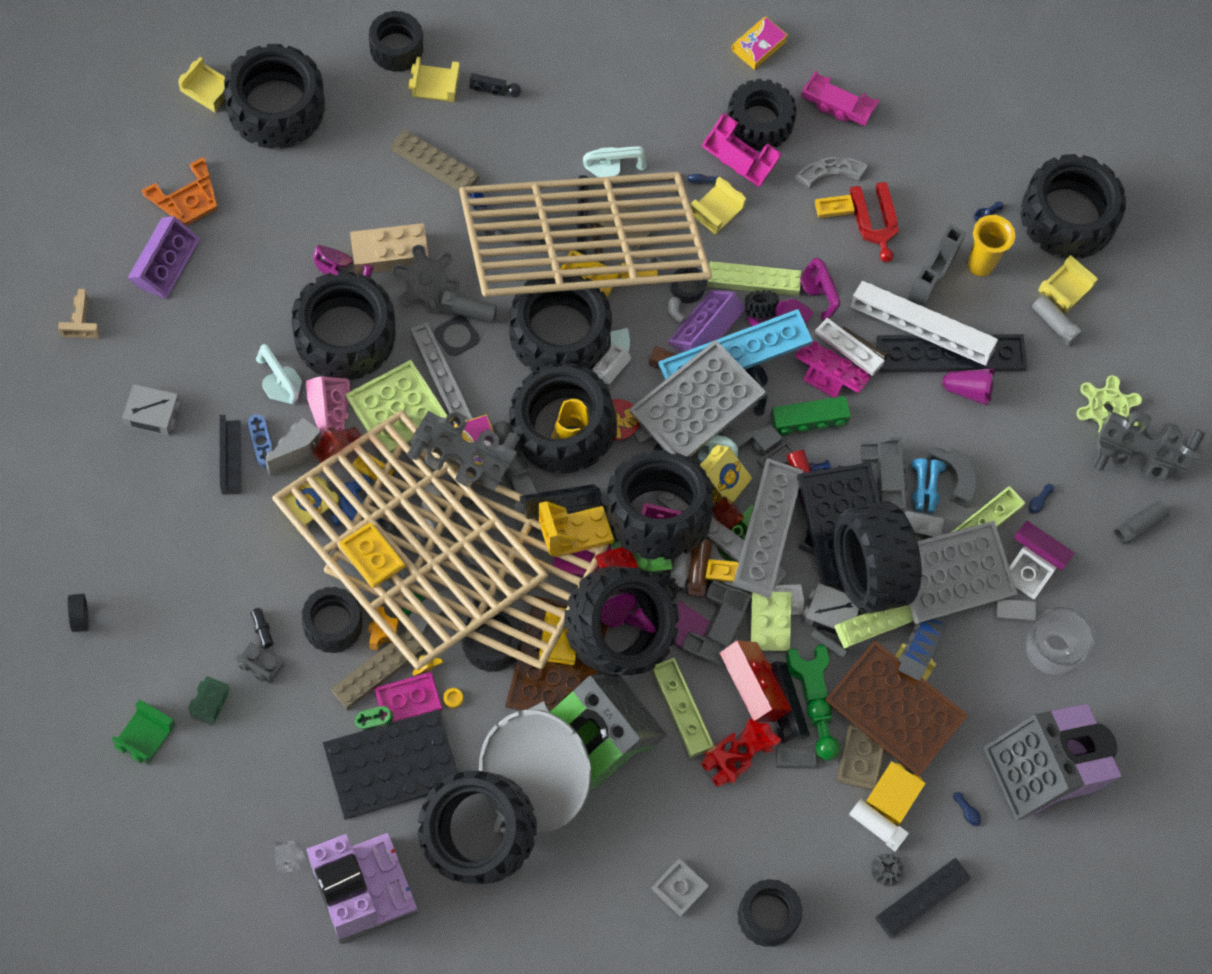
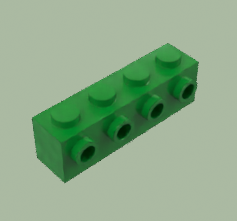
(810, 415)

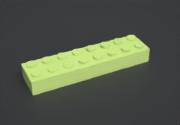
(754, 278)
(997, 510)
(871, 625)
(682, 707)

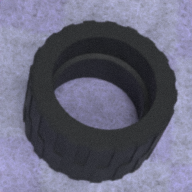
(395, 23)
(332, 597)
(492, 661)
(782, 892)

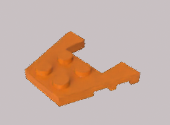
(190, 201)

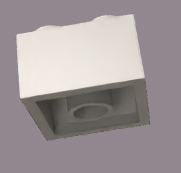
(1030, 572)

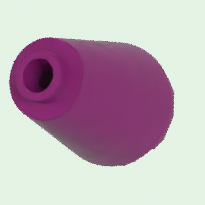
(971, 384)

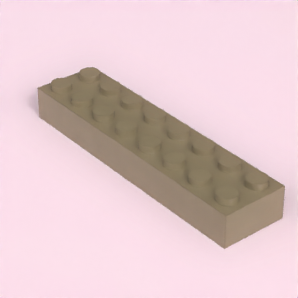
(433, 161)
(375, 671)

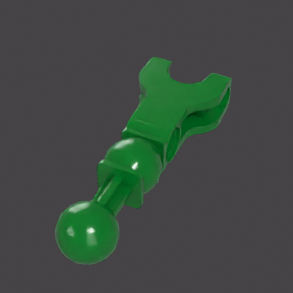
(814, 690)

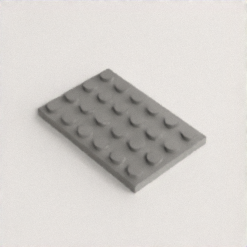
(697, 401)
(961, 572)

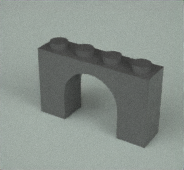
(931, 276)

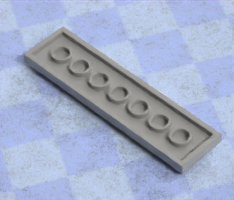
(767, 528)

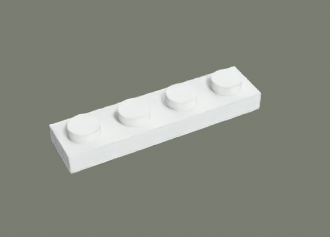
(849, 347)

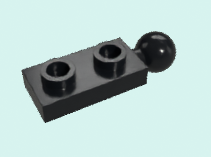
(493, 85)

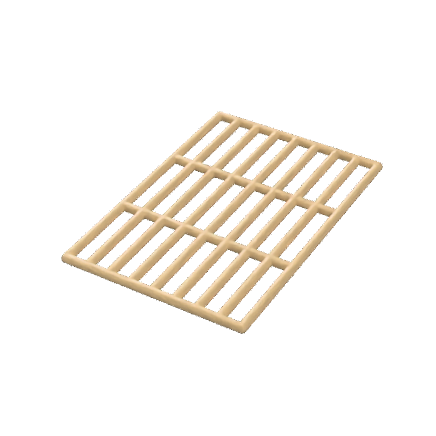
(549, 235)
(512, 553)
(432, 563)

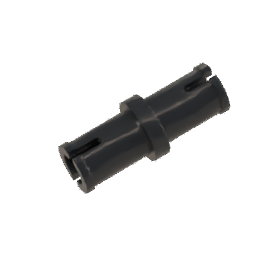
(261, 627)

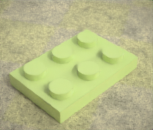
(771, 621)

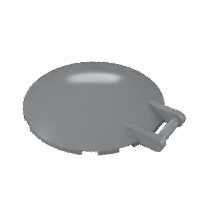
(544, 760)

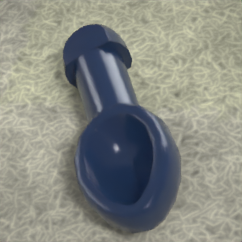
(700, 179)
(982, 212)
(1038, 502)
(970, 813)

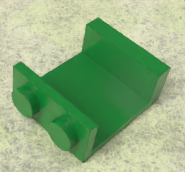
(144, 733)

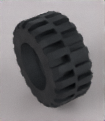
(767, 95)

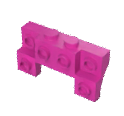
(838, 101)
(738, 154)

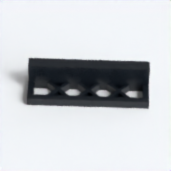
(230, 456)
(571, 498)
(795, 716)

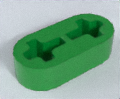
(375, 722)

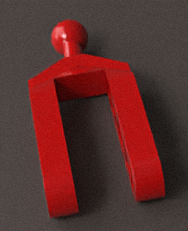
(879, 236)

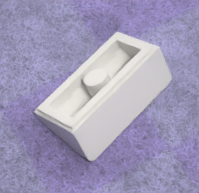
(612, 363)

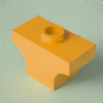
(377, 634)

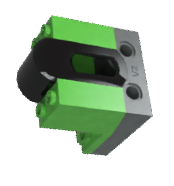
(609, 723)

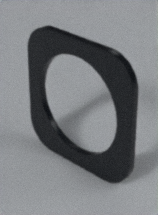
(453, 351)

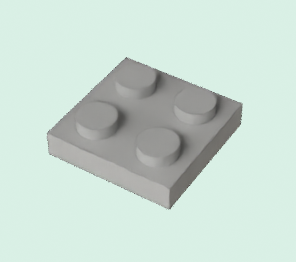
(679, 887)

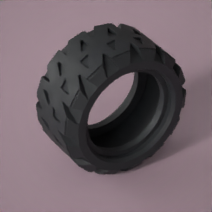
(270, 64)
(1087, 177)
(336, 291)
(537, 352)
(557, 383)
(659, 473)
(877, 557)
(584, 615)
(436, 820)

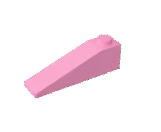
(328, 401)

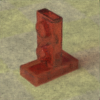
(334, 442)

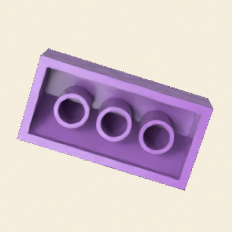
(164, 257)
(708, 320)

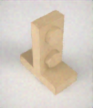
(78, 327)

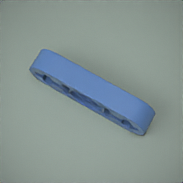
(255, 435)

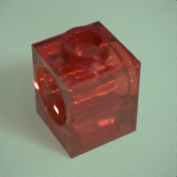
(727, 512)

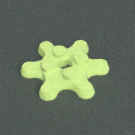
(1108, 395)

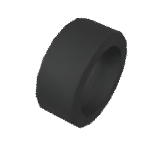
(684, 296)
(78, 612)

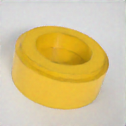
(453, 698)

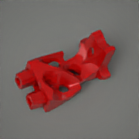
(754, 737)

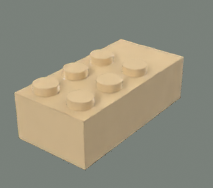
(386, 247)

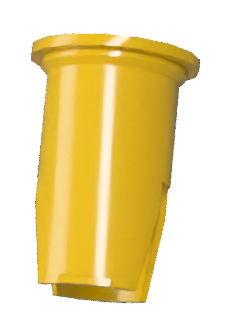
(991, 239)
(571, 414)

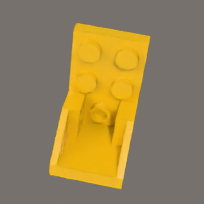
(574, 531)

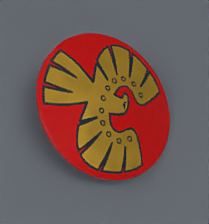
(626, 423)

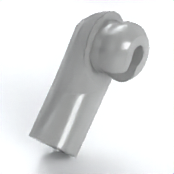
(673, 309)

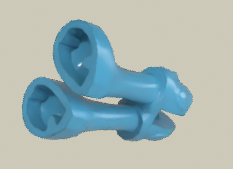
(921, 494)

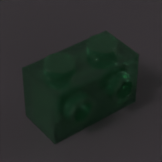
(209, 700)

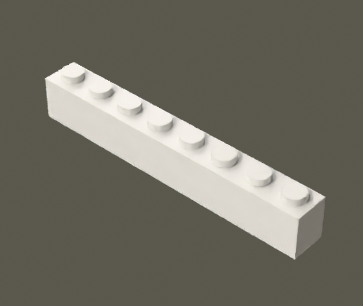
(924, 323)

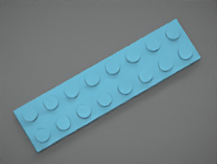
(753, 344)

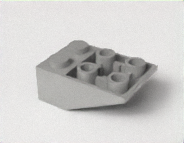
(293, 448)
(924, 524)

